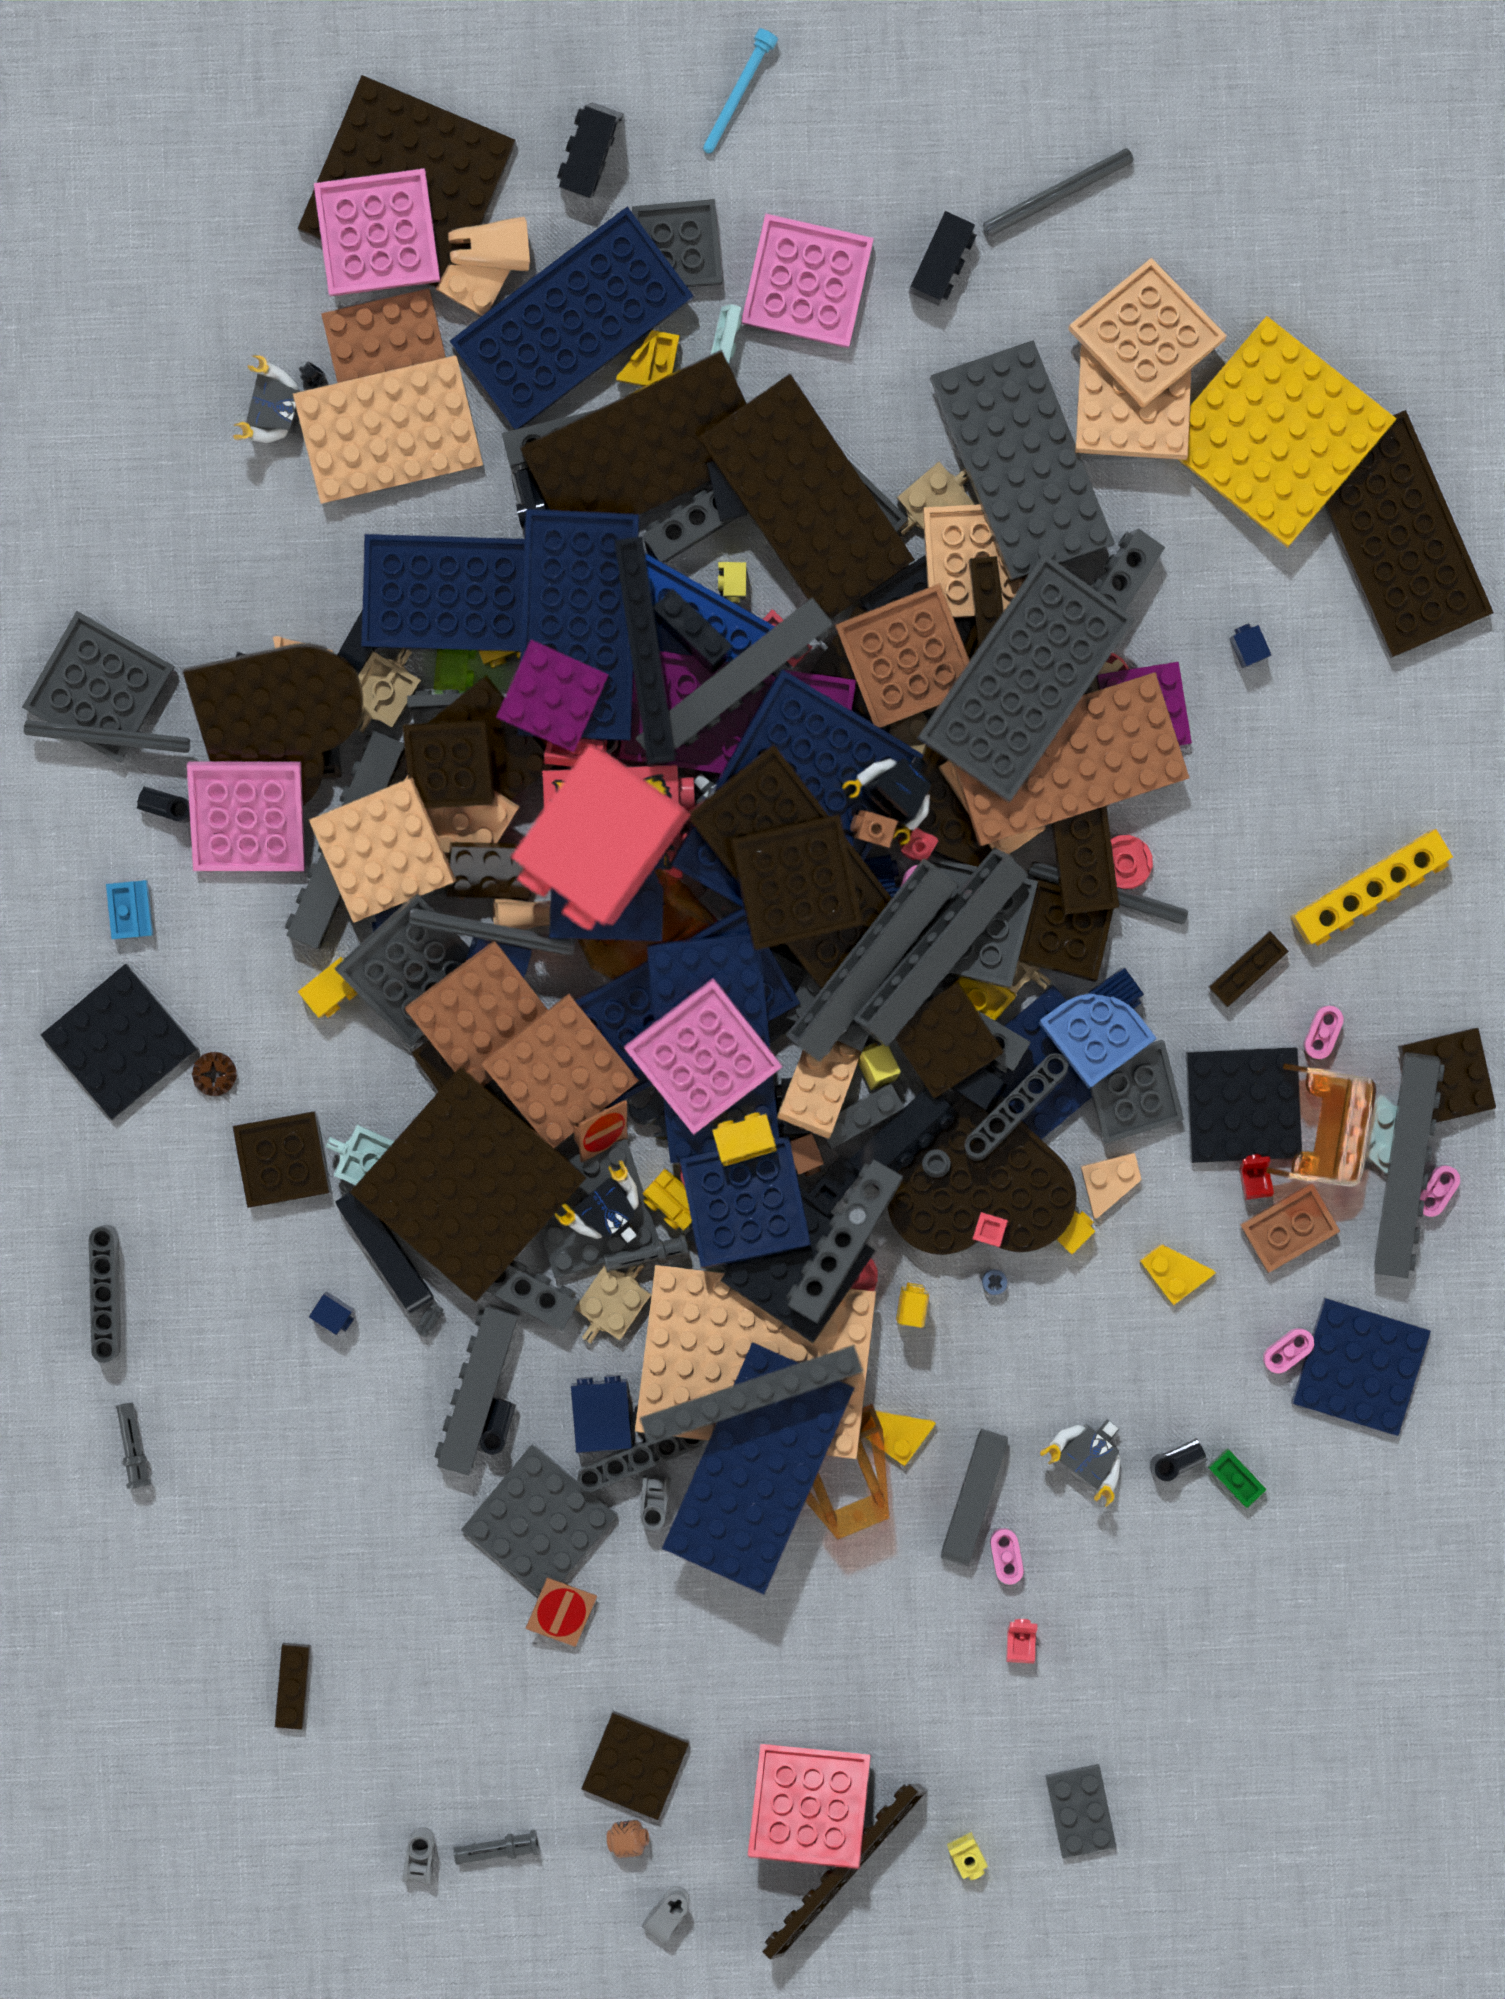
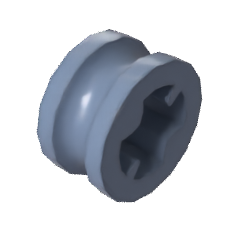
(1003, 1281)

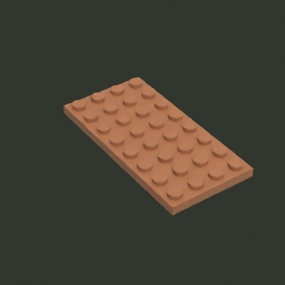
(1105, 752)

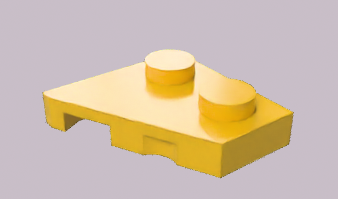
(652, 360)
(1175, 1272)
(903, 1434)

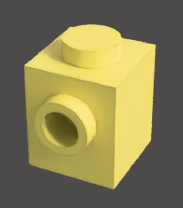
(878, 1065)

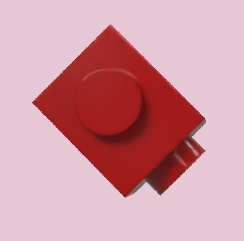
(1254, 1179)

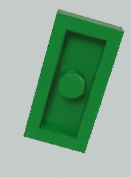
(1237, 1478)

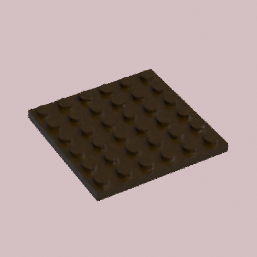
(400, 133)
(468, 1184)

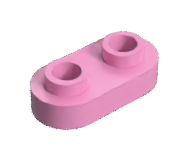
(1325, 1033)
(1440, 1192)
(1289, 1352)
(1006, 1555)

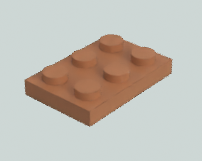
(1289, 1227)

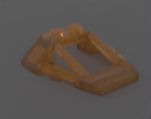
(867, 1510)

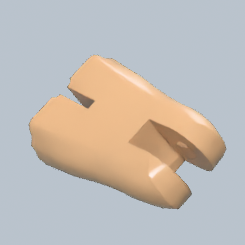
(493, 245)
(521, 913)

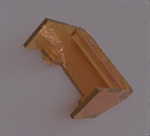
(681, 919)
(1341, 1128)

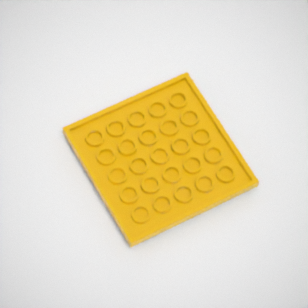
(1280, 431)

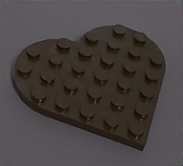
(277, 707)
(1015, 1182)

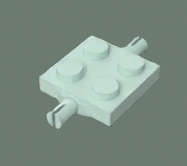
(1381, 1133)
(358, 1153)

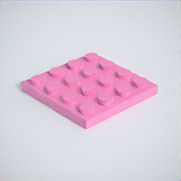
(377, 232)
(807, 280)
(246, 816)
(703, 1056)

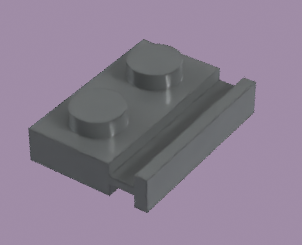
(427, 700)

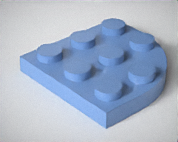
(1096, 1034)

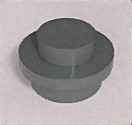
(936, 1163)

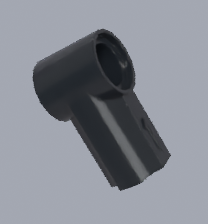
(527, 494)
(162, 804)
(498, 1423)
(1180, 1459)

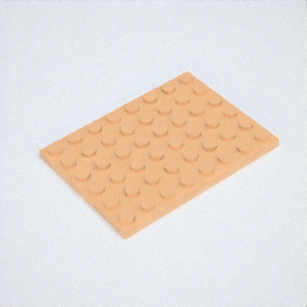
(705, 1330)

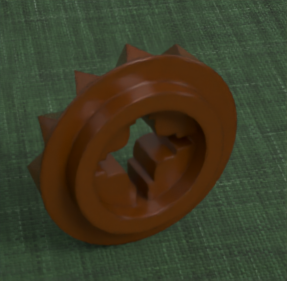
(223, 1064)

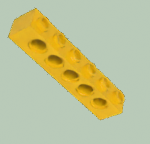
(1428, 844)

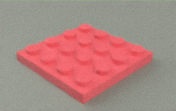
(809, 1806)

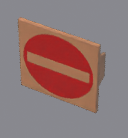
(601, 1131)
(561, 1612)

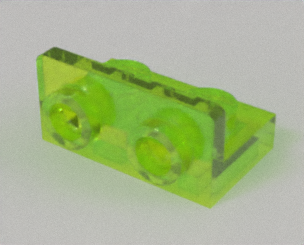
(453, 670)

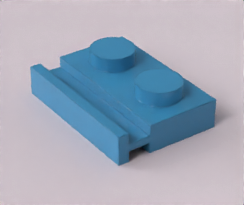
(129, 909)

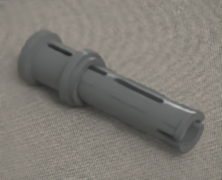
(659, 1251)
(134, 1459)
(511, 1842)

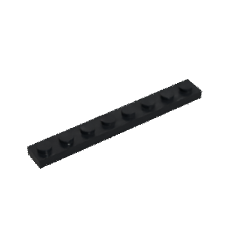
(645, 650)

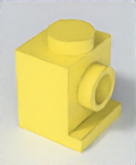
(733, 581)
(967, 1847)

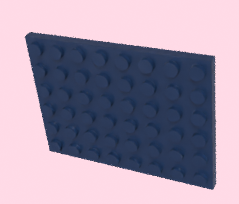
(823, 747)

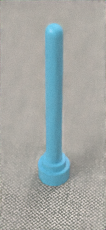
(763, 43)

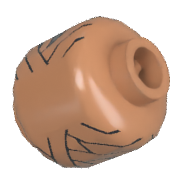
(627, 1839)

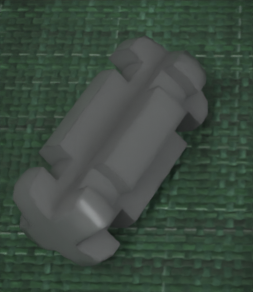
(429, 1320)

